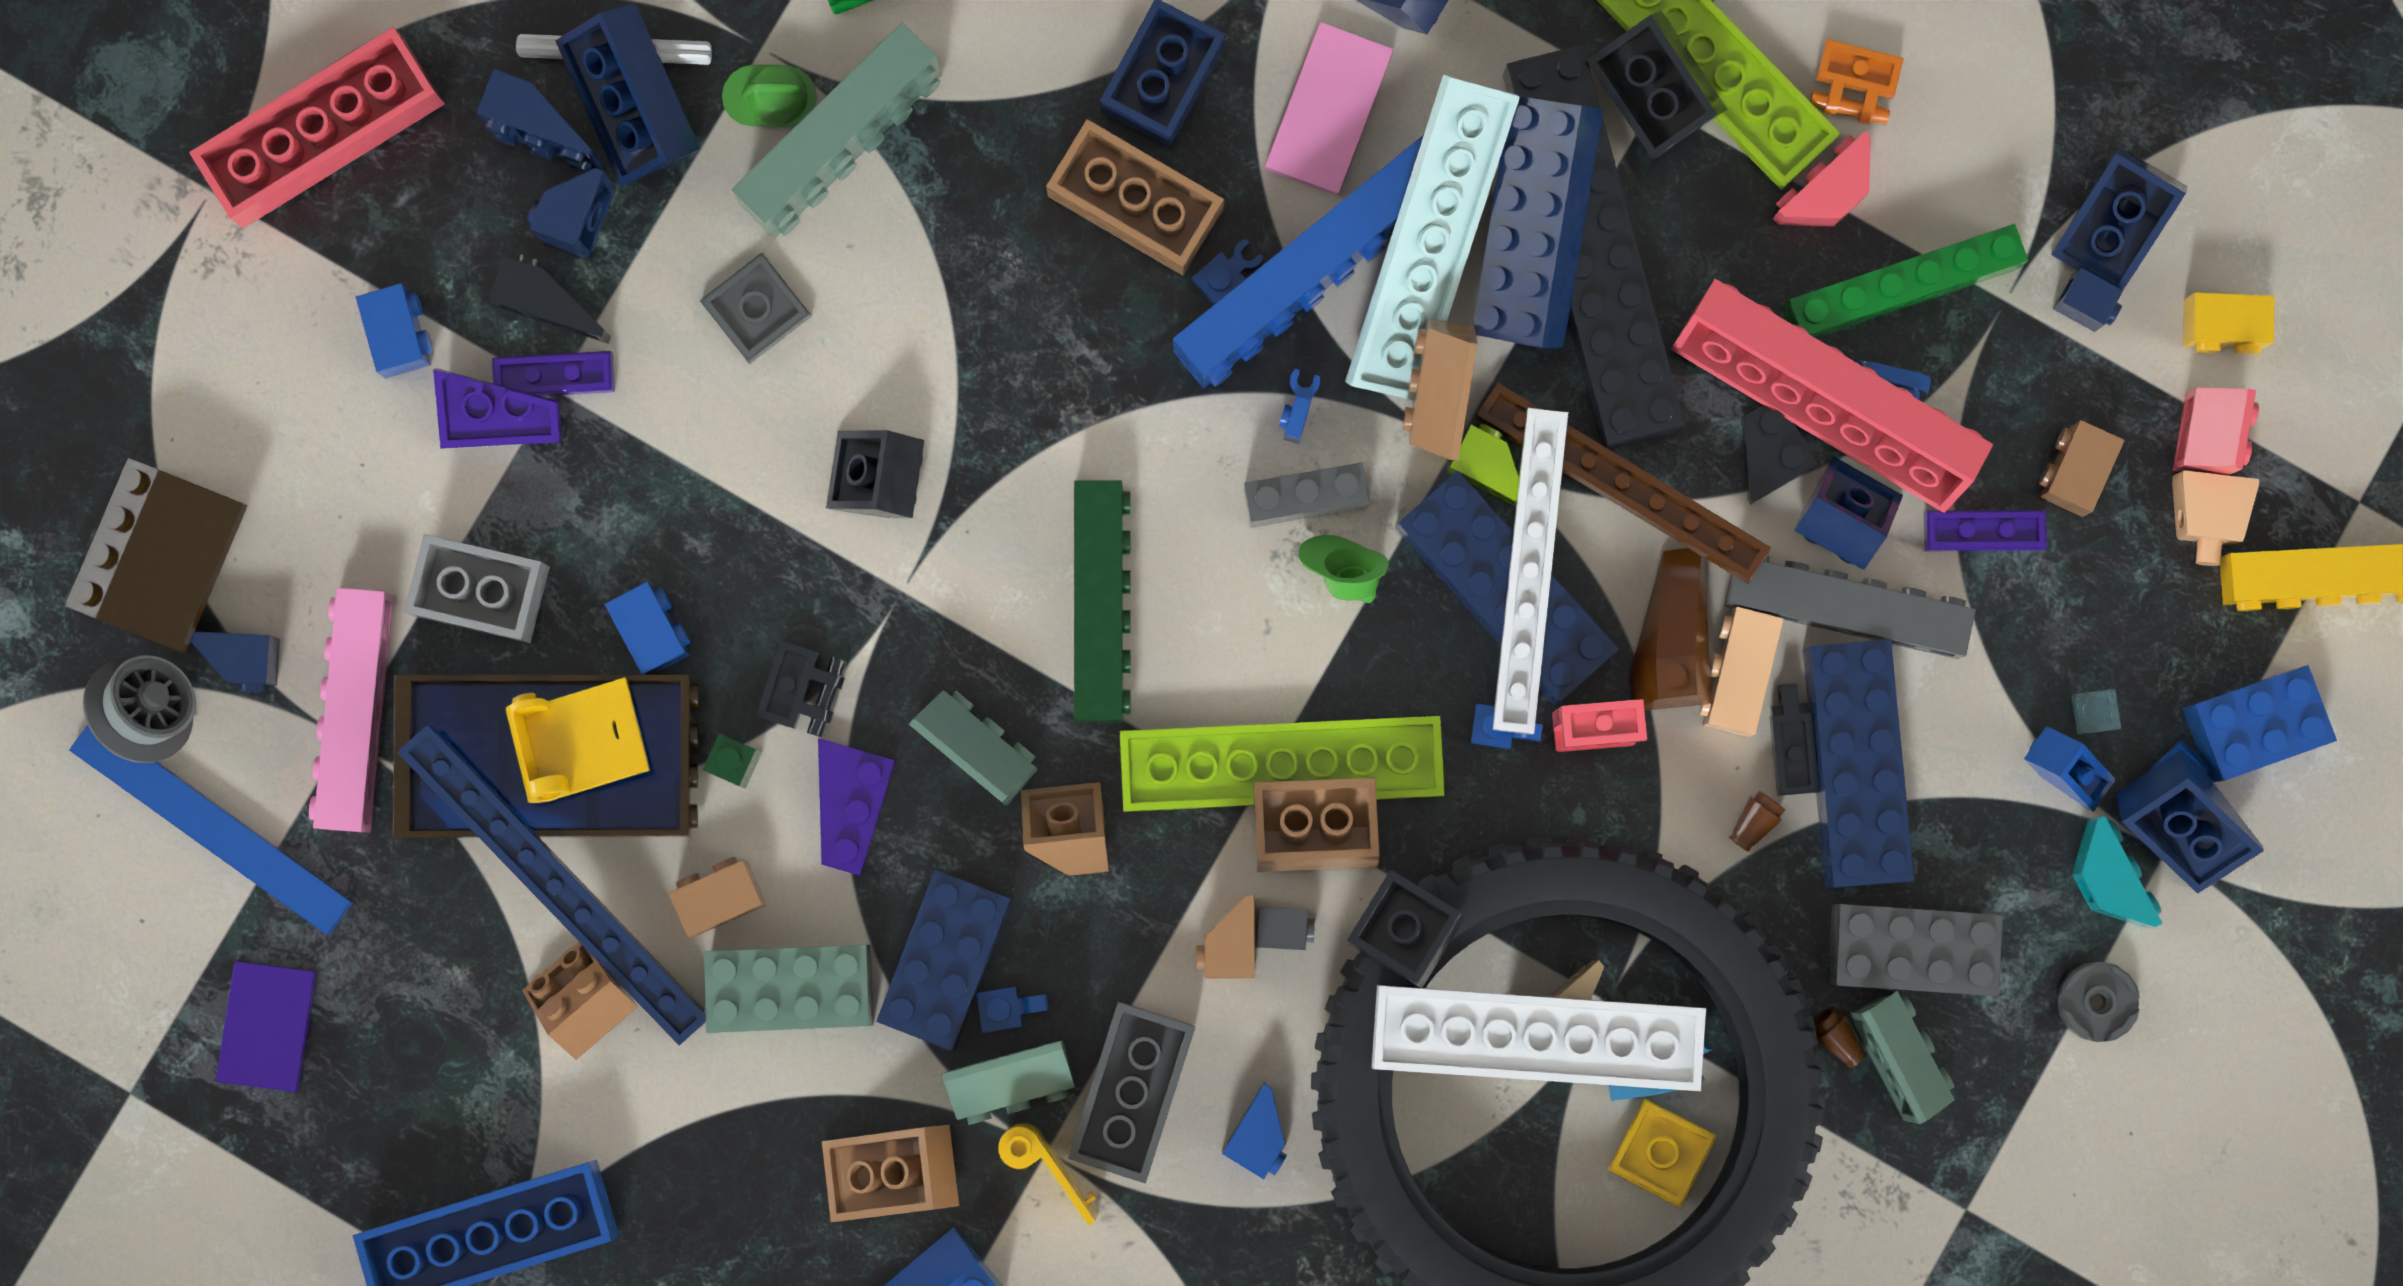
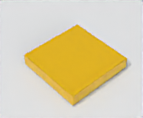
(1662, 1153)

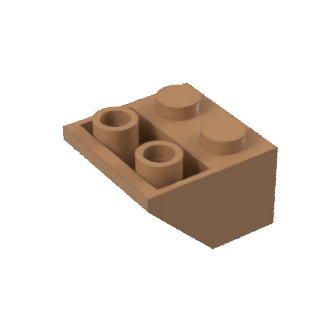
(578, 1001)

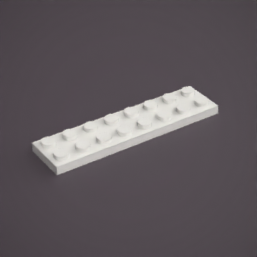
(1538, 1038)

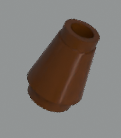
(1756, 821)
(1838, 1036)

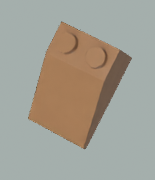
(890, 1173)

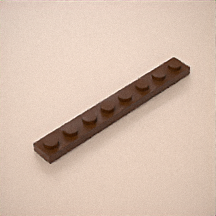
(1636, 491)

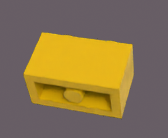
(2228, 321)

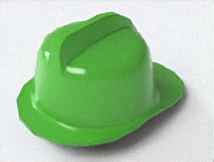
(769, 95)
(1347, 567)

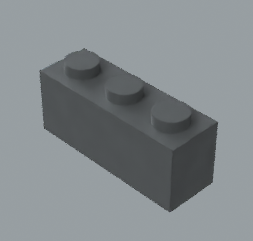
(1306, 495)

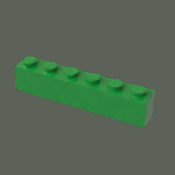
(1907, 282)

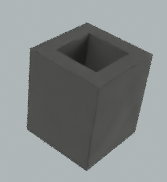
(1284, 928)

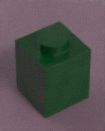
(732, 761)

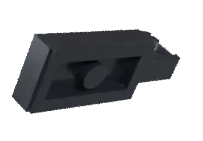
(1793, 744)

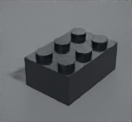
(1656, 84)

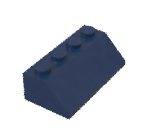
(627, 93)

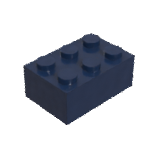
(1163, 73)

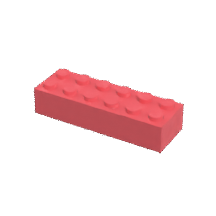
(317, 128)

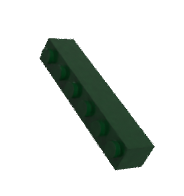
(1099, 601)

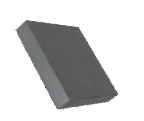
(755, 308)

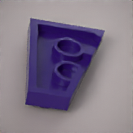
(490, 414)
(850, 803)

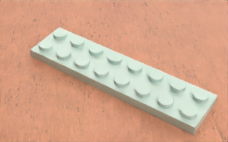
(1432, 230)

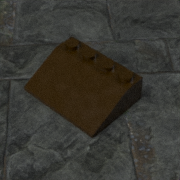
(156, 555)

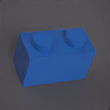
(394, 330)
(648, 629)

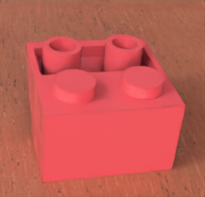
(2216, 430)

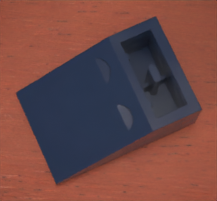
(522, 114)

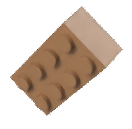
(1135, 197)

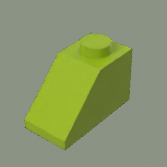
(1488, 463)

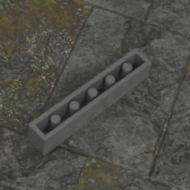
(1856, 608)

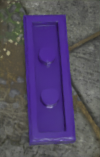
(556, 373)
(1985, 530)

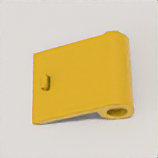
(573, 740)
(1025, 1145)

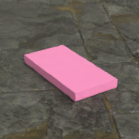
(1329, 109)

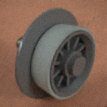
(140, 708)

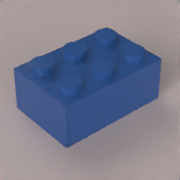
(2259, 724)

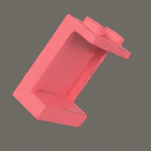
(1599, 725)

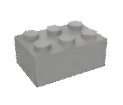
(477, 588)

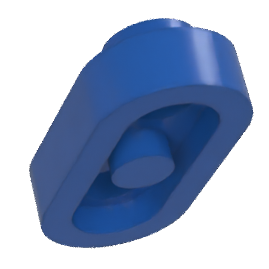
(1914, 382)

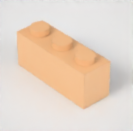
(1741, 671)

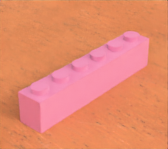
(352, 710)

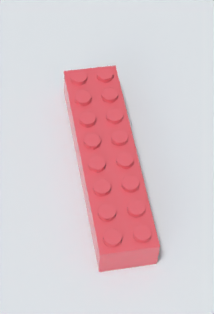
(1832, 396)

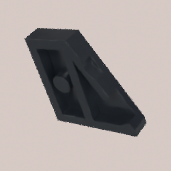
(1772, 452)

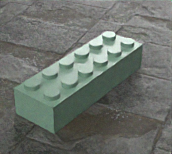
(838, 132)

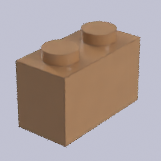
(2080, 467)
(717, 897)

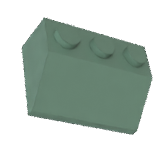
(975, 745)
(1903, 1056)
(1010, 1082)

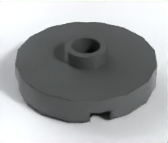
(2118, 1007)

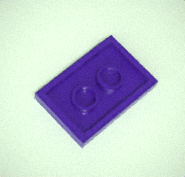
(266, 1026)

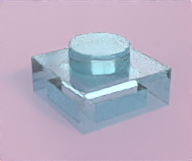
(2096, 711)

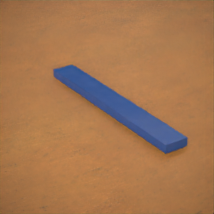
(220, 833)

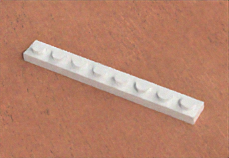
(1530, 571)

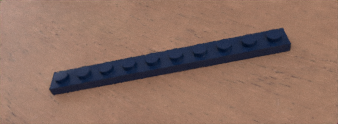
(553, 883)

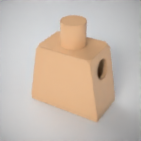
(2212, 511)

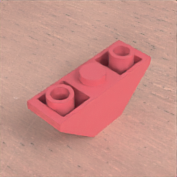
(1831, 188)

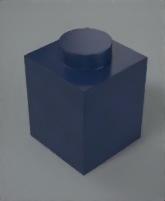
(2089, 300)

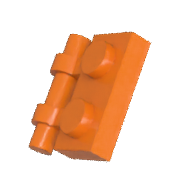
(1858, 70)

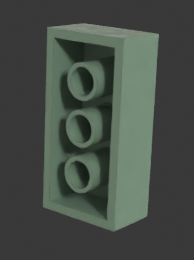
(788, 988)

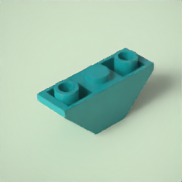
(2111, 878)

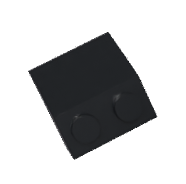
(875, 473)

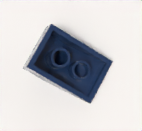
(2120, 219)
(2187, 822)

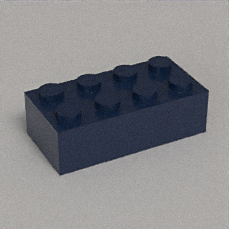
(944, 960)

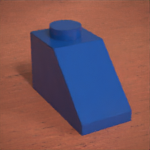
(2070, 767)
(1258, 1137)

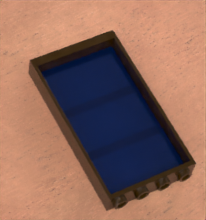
(474, 721)

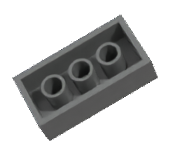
(1915, 950)
(1131, 1092)

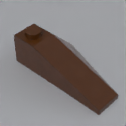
(1673, 646)

